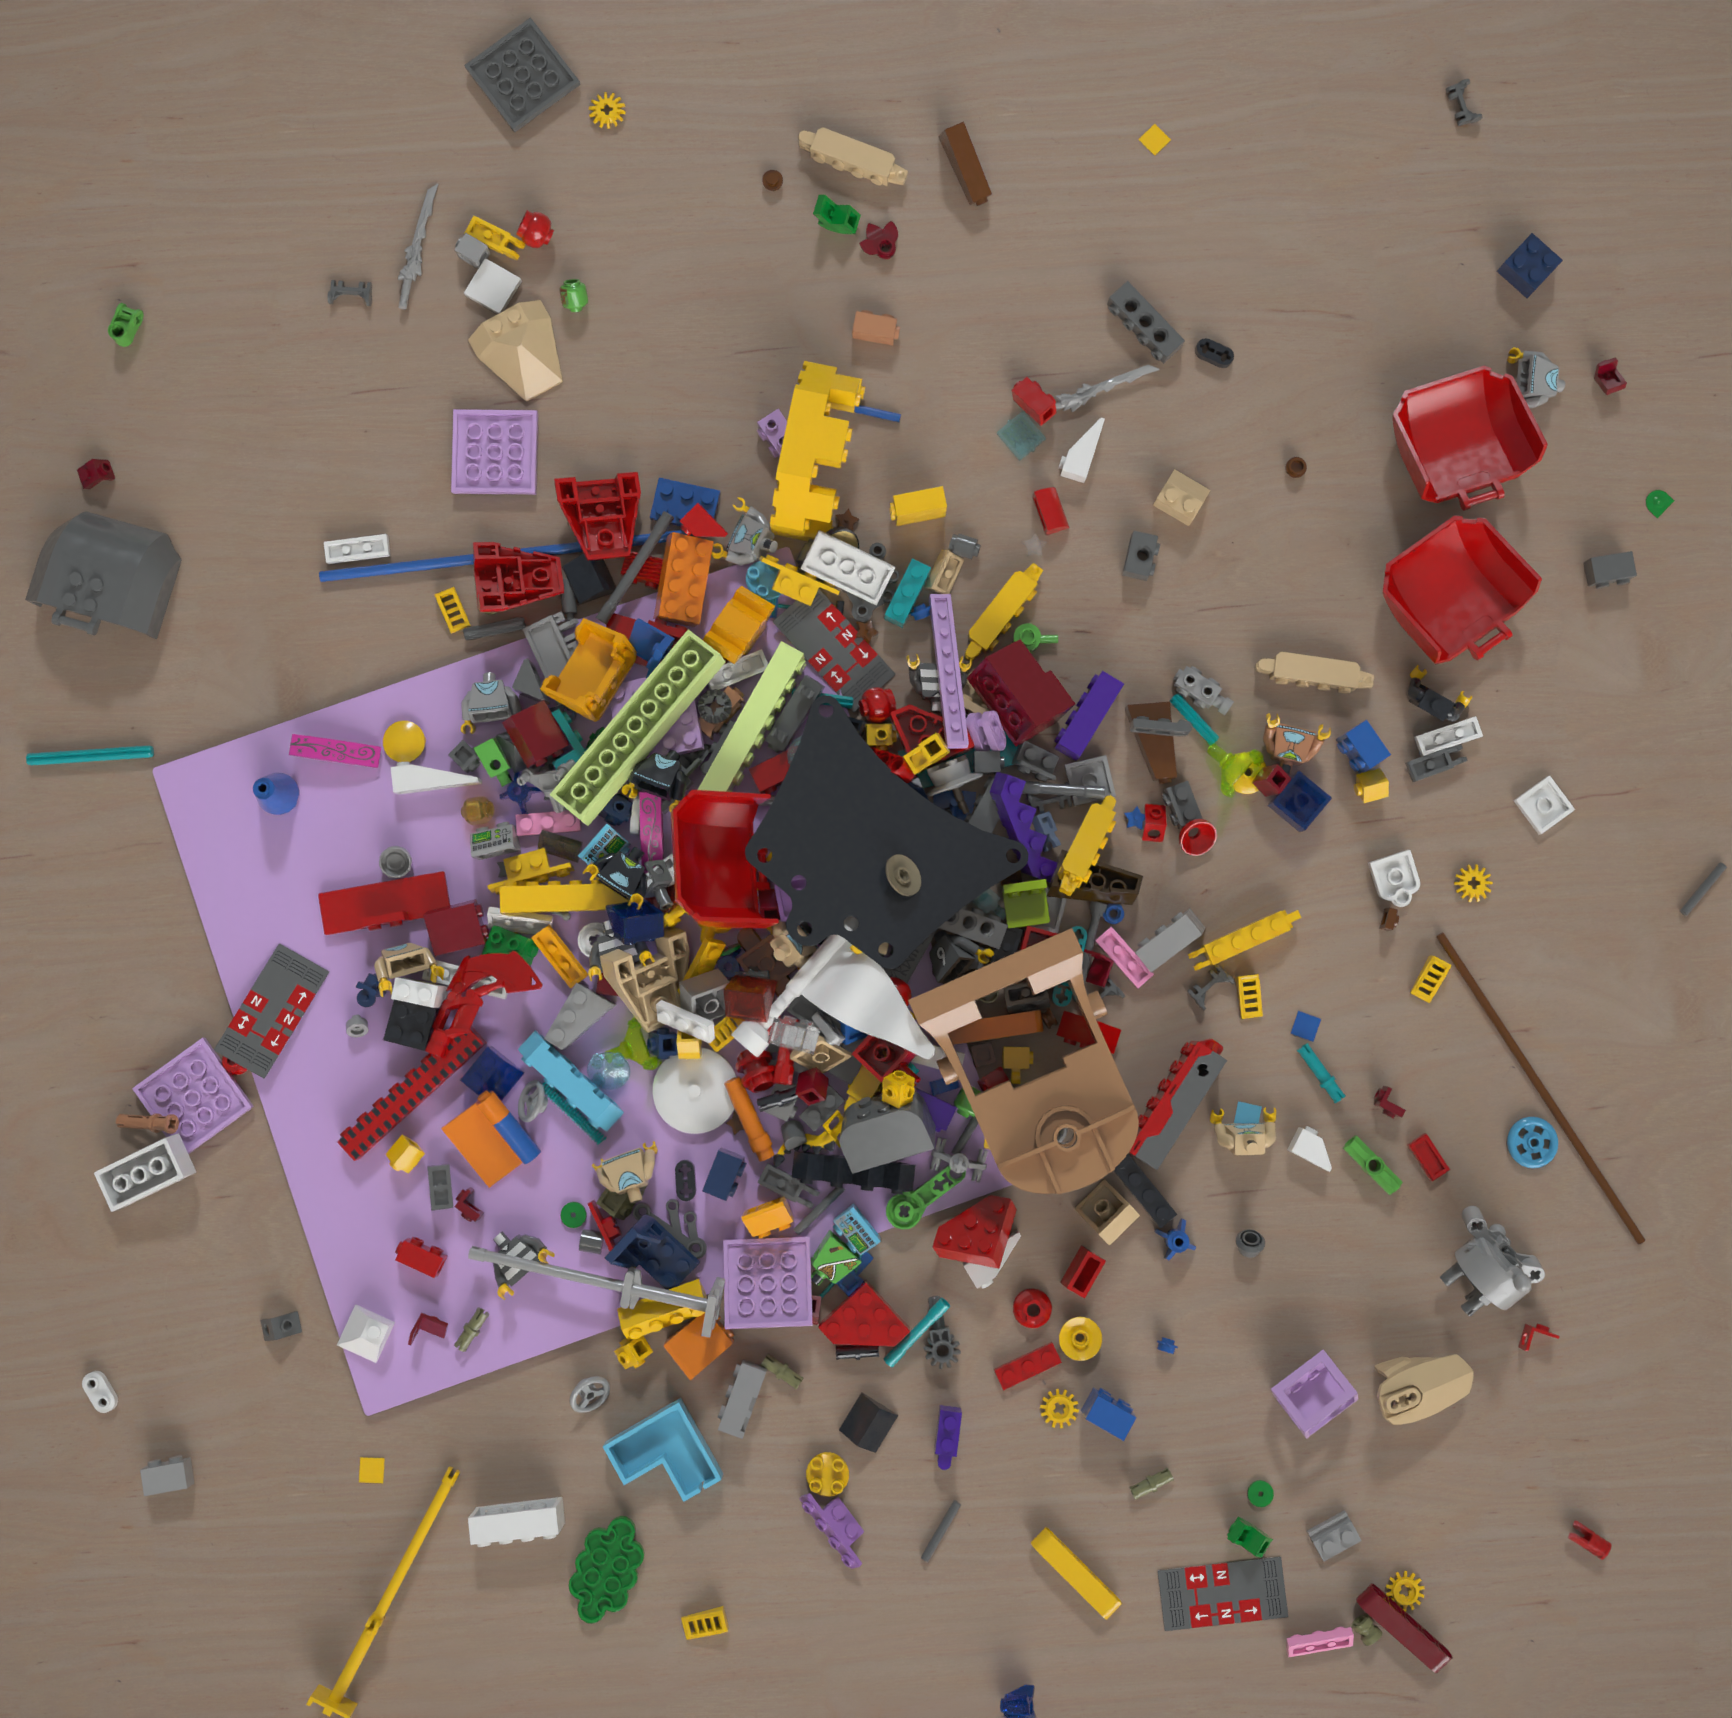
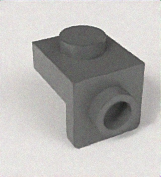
(465, 757)

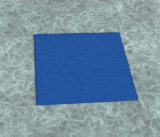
(1305, 1026)

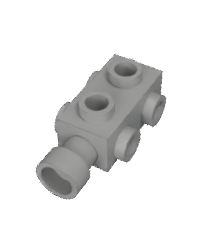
(1196, 690)

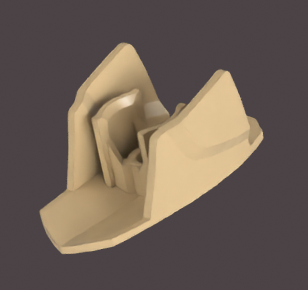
(1431, 1382)

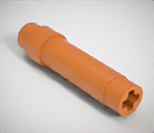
(758, 1139)

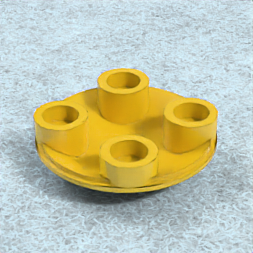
(404, 741)
(827, 1474)

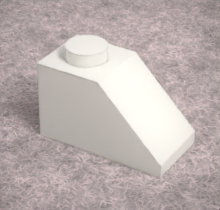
(1310, 1147)

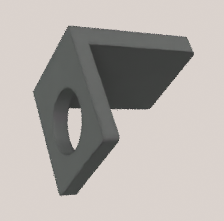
(281, 1326)

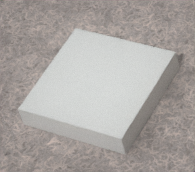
(492, 286)
(1544, 805)

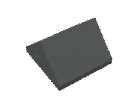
(529, 683)

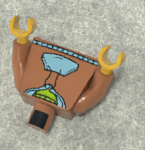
(1291, 744)

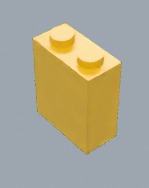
(918, 506)

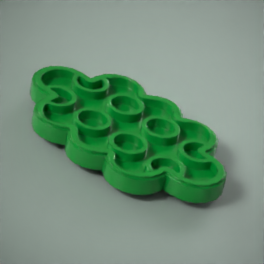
(606, 1569)

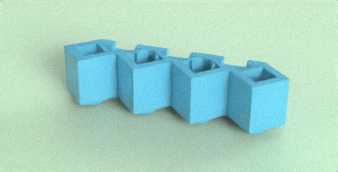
(572, 1083)

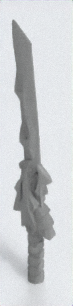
(413, 252)
(1083, 394)

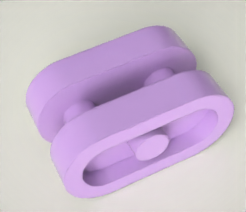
(986, 731)

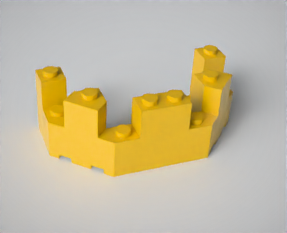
(811, 440)

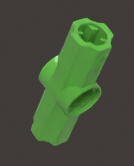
(1381, 1174)

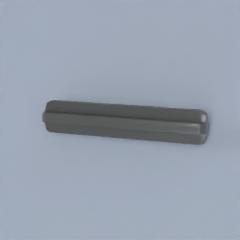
(494, 628)

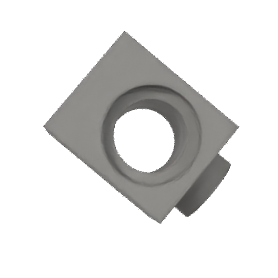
(471, 250)

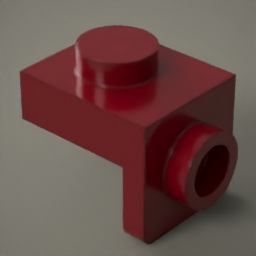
(1609, 377)
(94, 472)
(1389, 1109)
(469, 1211)

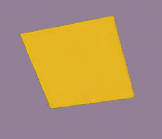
(1154, 139)
(371, 1470)

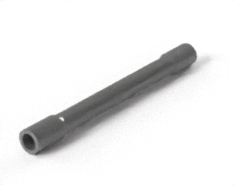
(611, 605)

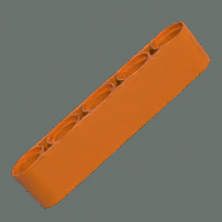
(998, 1027)

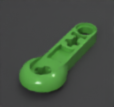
(918, 1200)

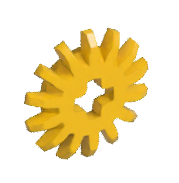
(613, 115)
(1467, 889)
(1068, 1409)
(1413, 1595)

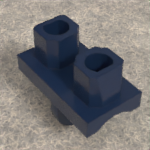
(370, 991)

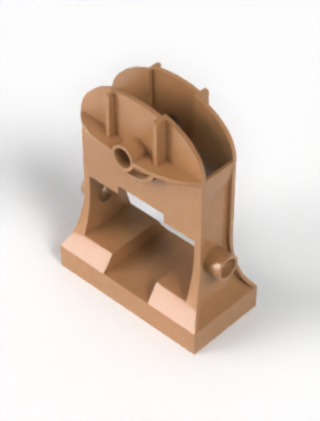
(1025, 1120)

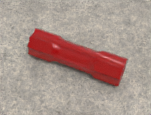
(784, 1067)

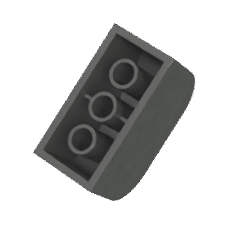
(881, 1133)

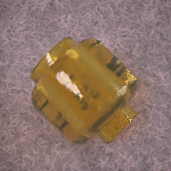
(477, 810)

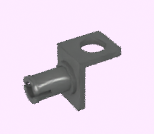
(659, 884)

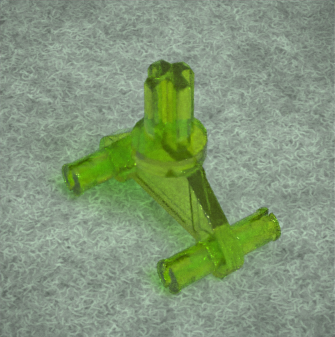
(1233, 766)
(635, 1047)

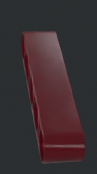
(1404, 1628)

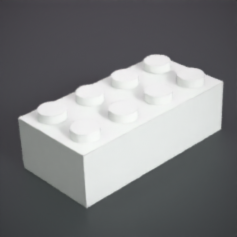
(145, 1172)
(516, 1521)

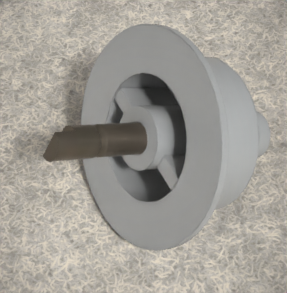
(952, 776)

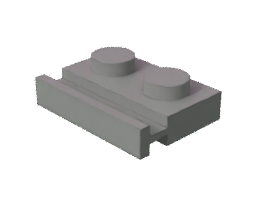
(1334, 1535)

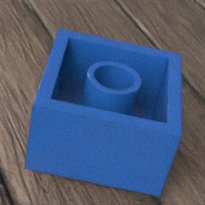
(1362, 747)
(1108, 1413)

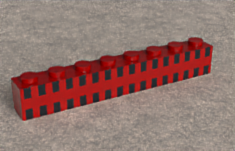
(408, 1095)

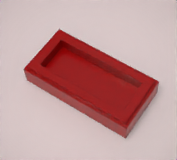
(1428, 1157)

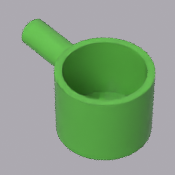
(1031, 636)

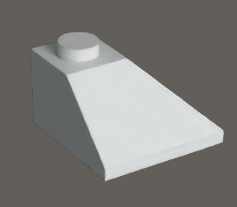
(365, 1333)

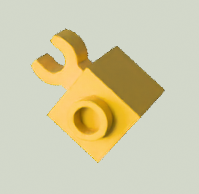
(1016, 1059)

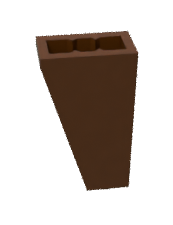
(965, 163)
(1156, 749)

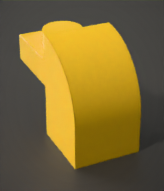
(926, 753)
(688, 1046)

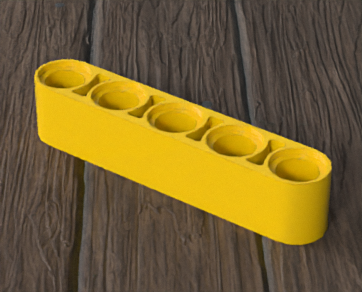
(1076, 1573)

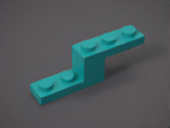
(573, 736)

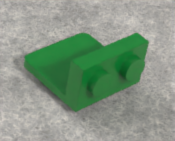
(506, 941)

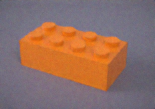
(683, 579)

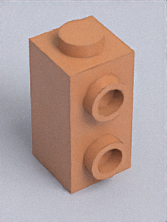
(875, 327)

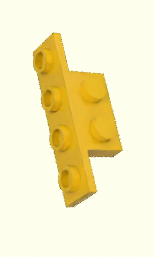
(795, 584)
(530, 868)

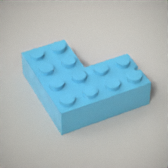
(666, 1439)

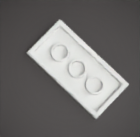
(847, 567)

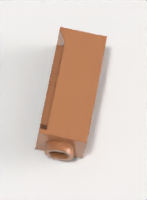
(736, 698)

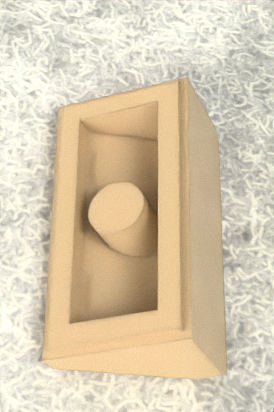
(944, 572)

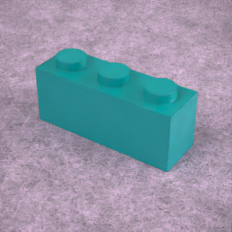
(907, 593)

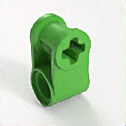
(127, 321)

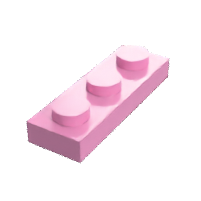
(552, 822)
(1124, 957)
(1319, 1641)

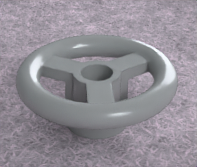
(535, 1103)
(588, 1391)

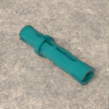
(1321, 1073)

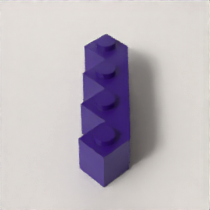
(1017, 820)

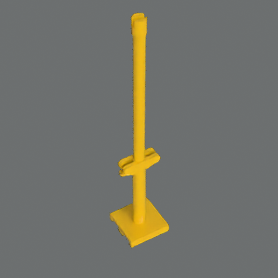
(334, 1699)

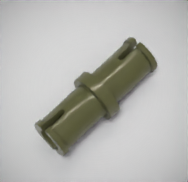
(471, 1329)
(782, 1371)
(1151, 1483)

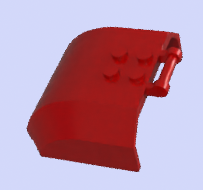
(1466, 436)
(1458, 588)
(710, 861)

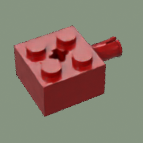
(871, 1056)

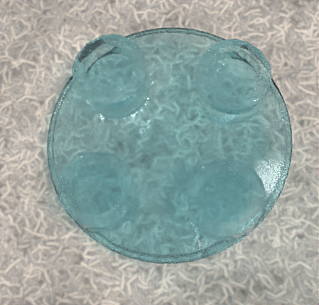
(608, 1070)

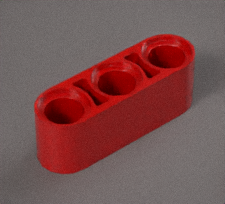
(896, 764)

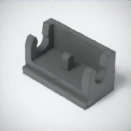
(440, 1187)

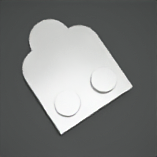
(1395, 877)

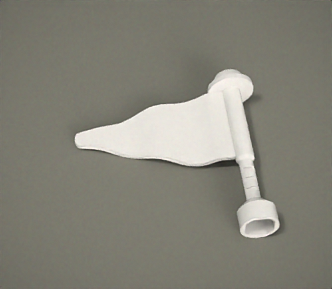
(851, 991)

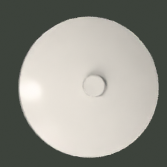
(693, 1092)

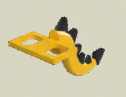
(816, 1142)

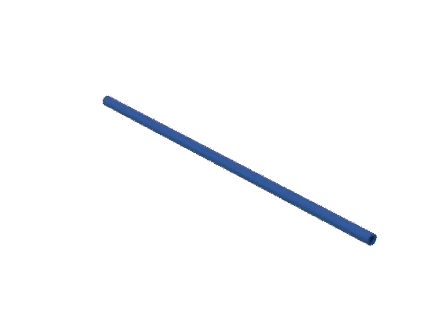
(460, 560)

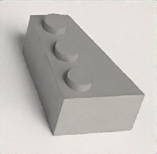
(1170, 939)
(741, 1398)

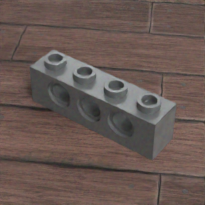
(1129, 296)

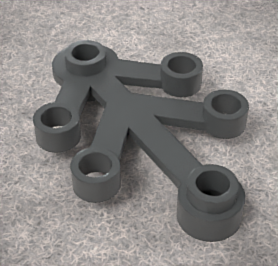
(865, 604)
(675, 1229)

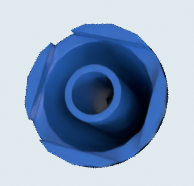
(276, 793)

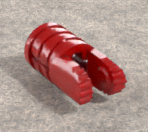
(1591, 1541)

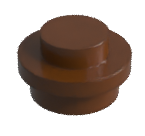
(772, 180)
(1296, 467)

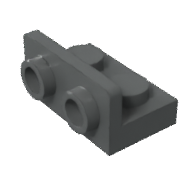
(1035, 760)
(1182, 804)

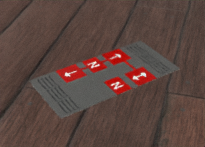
(832, 648)
(271, 1011)
(1222, 1593)

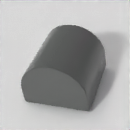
(793, 1134)
(591, 1241)

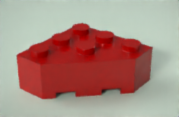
(917, 725)
(977, 1233)
(864, 1320)

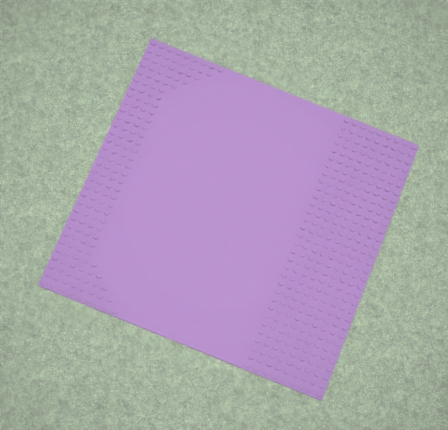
(260, 888)

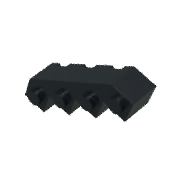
(835, 1169)

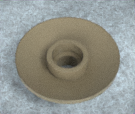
(903, 875)

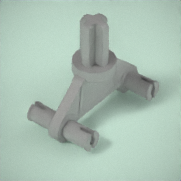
(546, 780)
(958, 1161)

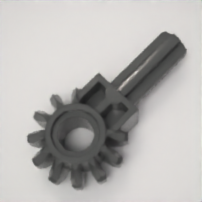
(940, 1336)

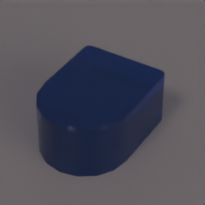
(939, 1086)

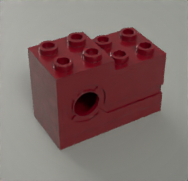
(1020, 692)

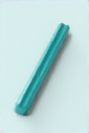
(89, 755)

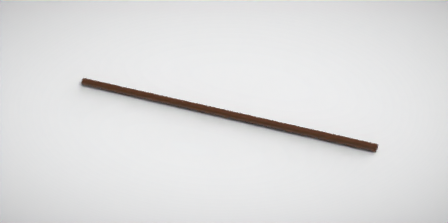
(1540, 1088)

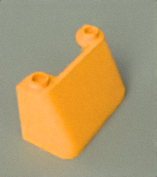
(592, 671)

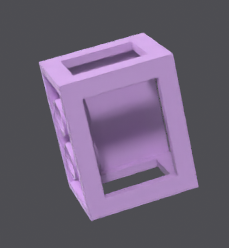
(1315, 1393)

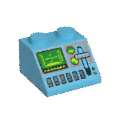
(604, 843)
(856, 1229)

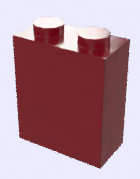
(536, 734)
(456, 927)

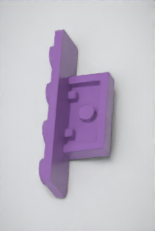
(837, 1525)

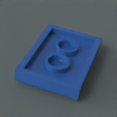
(679, 498)

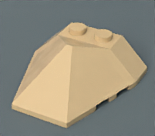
(520, 348)

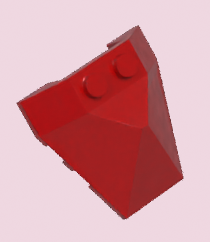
(601, 513)
(513, 577)

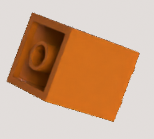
(695, 1351)

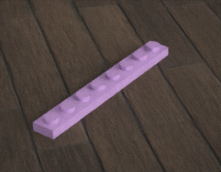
(948, 671)

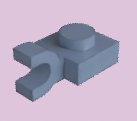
(1045, 825)

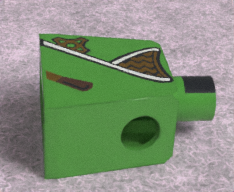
(488, 753)
(833, 1259)

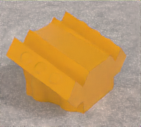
(739, 625)

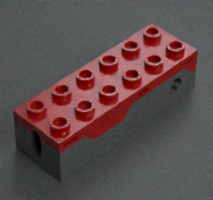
(1176, 1100)

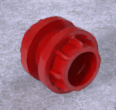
(757, 1071)

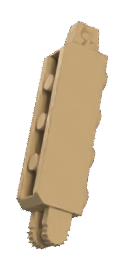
(852, 156)
(1315, 671)

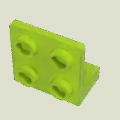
(1026, 903)

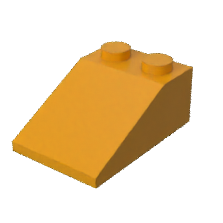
(768, 1216)

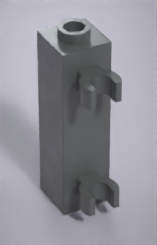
(794, 714)

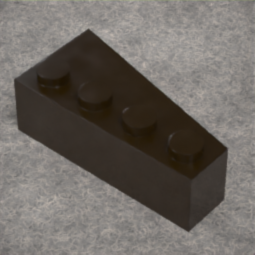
(1104, 885)

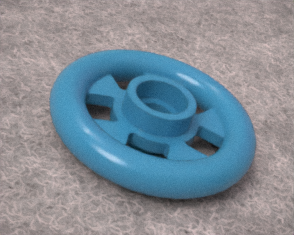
(1525, 1158)

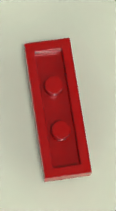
(1027, 1366)

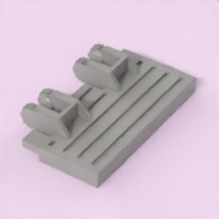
(550, 643)

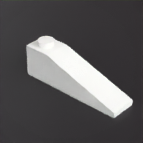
(415, 778)

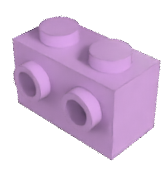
(773, 429)

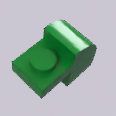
(834, 217)
(1249, 1537)

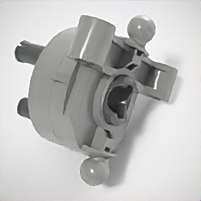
(1491, 1266)

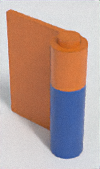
(491, 1138)

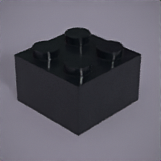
(410, 1024)

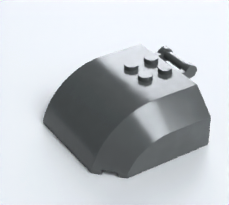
(106, 573)

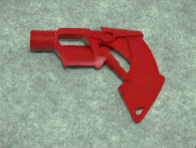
(509, 970)

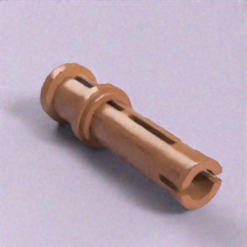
(154, 1123)

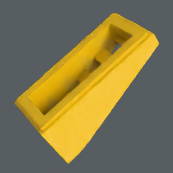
(448, 592)
(1445, 967)
(1241, 997)
(720, 1040)
(713, 1630)

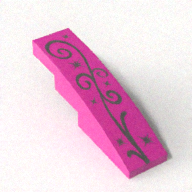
(334, 751)
(651, 828)

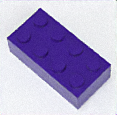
(1088, 717)

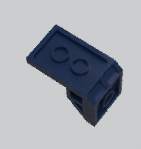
(655, 1251)

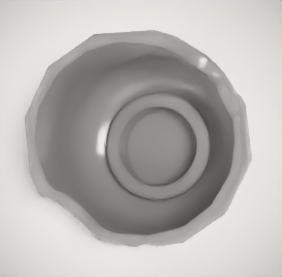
(395, 861)

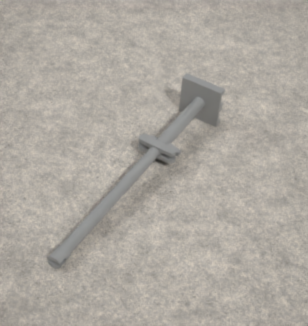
(631, 1287)

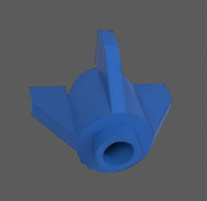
(1172, 1235)

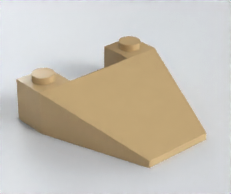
(646, 986)

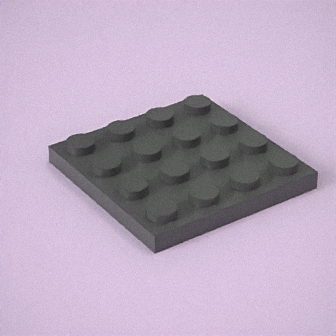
(522, 74)

